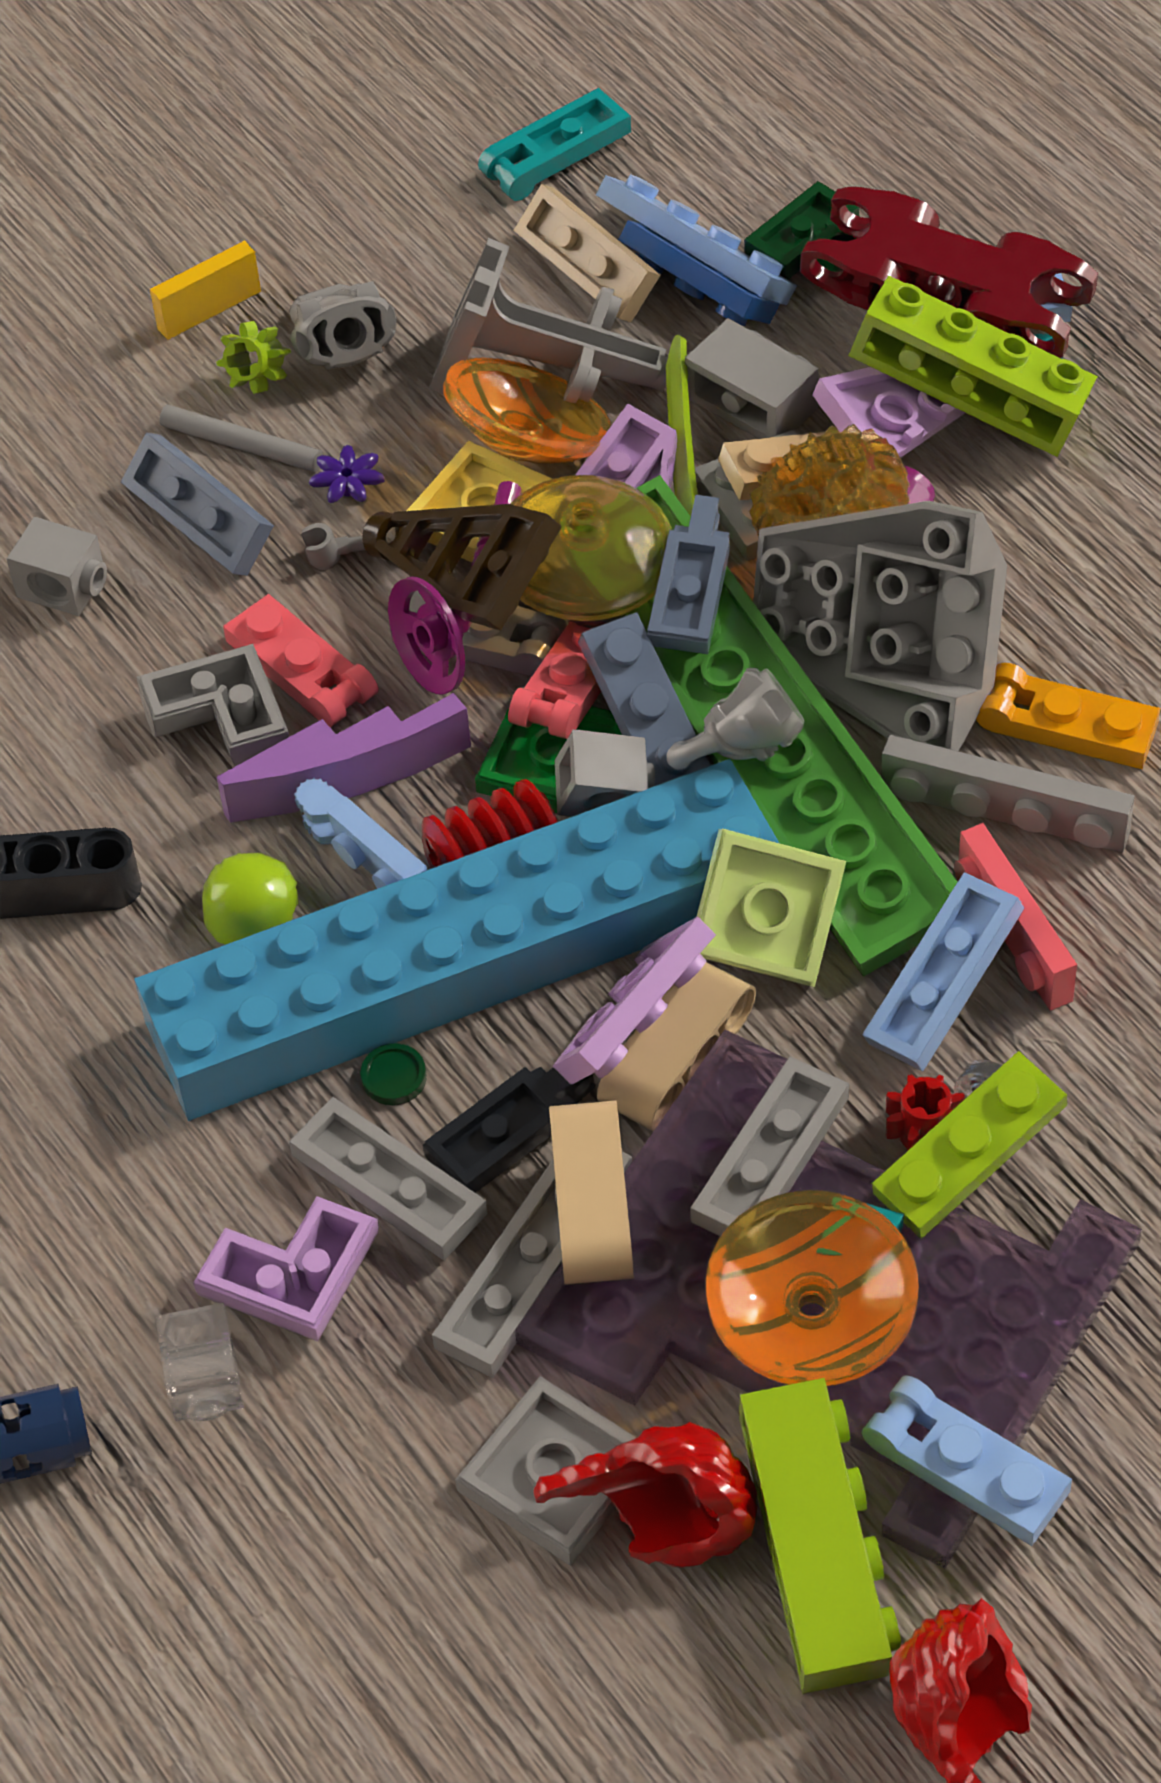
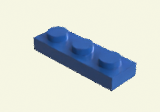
(696, 276)

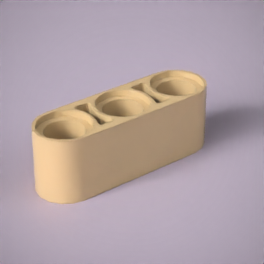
(675, 1045)
(591, 1192)

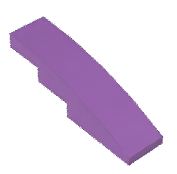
(353, 761)

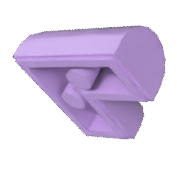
(293, 1285)

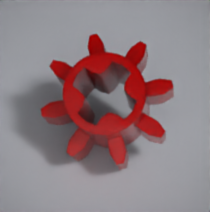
(918, 1108)

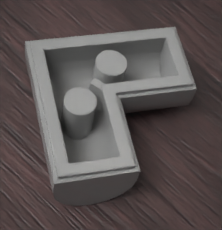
(218, 688)

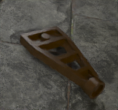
(501, 572)

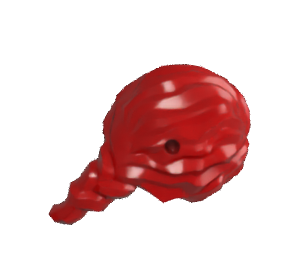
(674, 1491)
(959, 1688)

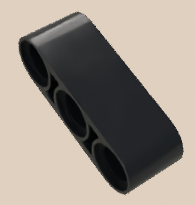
(67, 872)

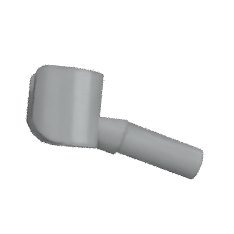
(324, 549)

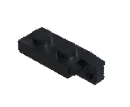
(502, 1126)

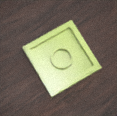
(769, 906)

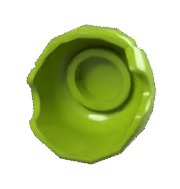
(247, 896)

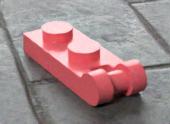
(301, 660)
(559, 688)

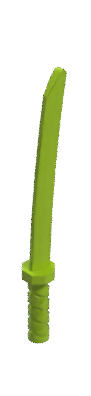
(679, 419)

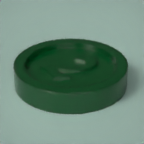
(393, 1074)

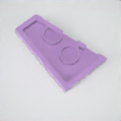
(886, 405)
(639, 1004)

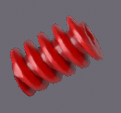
(485, 824)

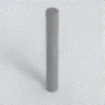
(240, 437)

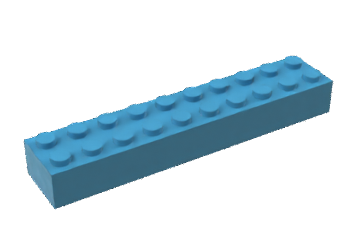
(441, 942)

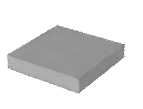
(538, 1440)

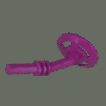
(435, 625)

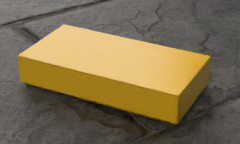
(205, 290)

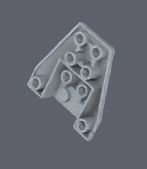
(890, 613)

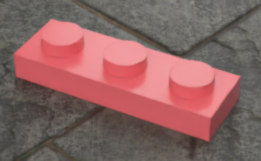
(1038, 951)

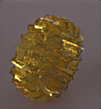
(830, 478)

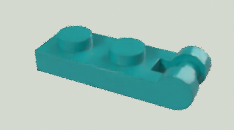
(554, 143)

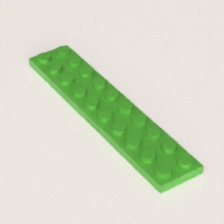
(821, 787)

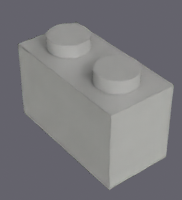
(751, 381)

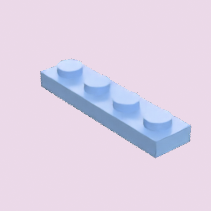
(712, 247)

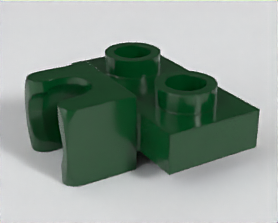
(796, 224)

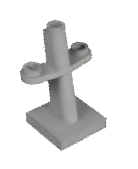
(502, 325)

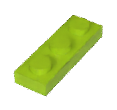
(970, 1144)

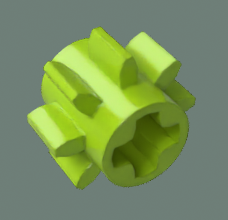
(269, 354)

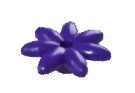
(347, 475)

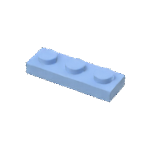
(943, 971)

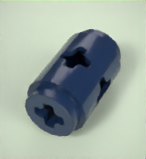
(47, 1431)

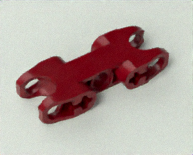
(991, 282)

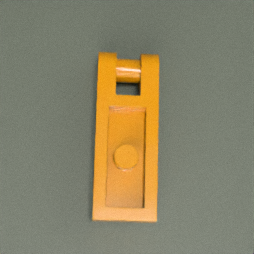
(1069, 717)

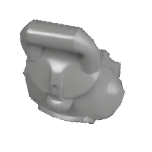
(341, 325)
(745, 723)

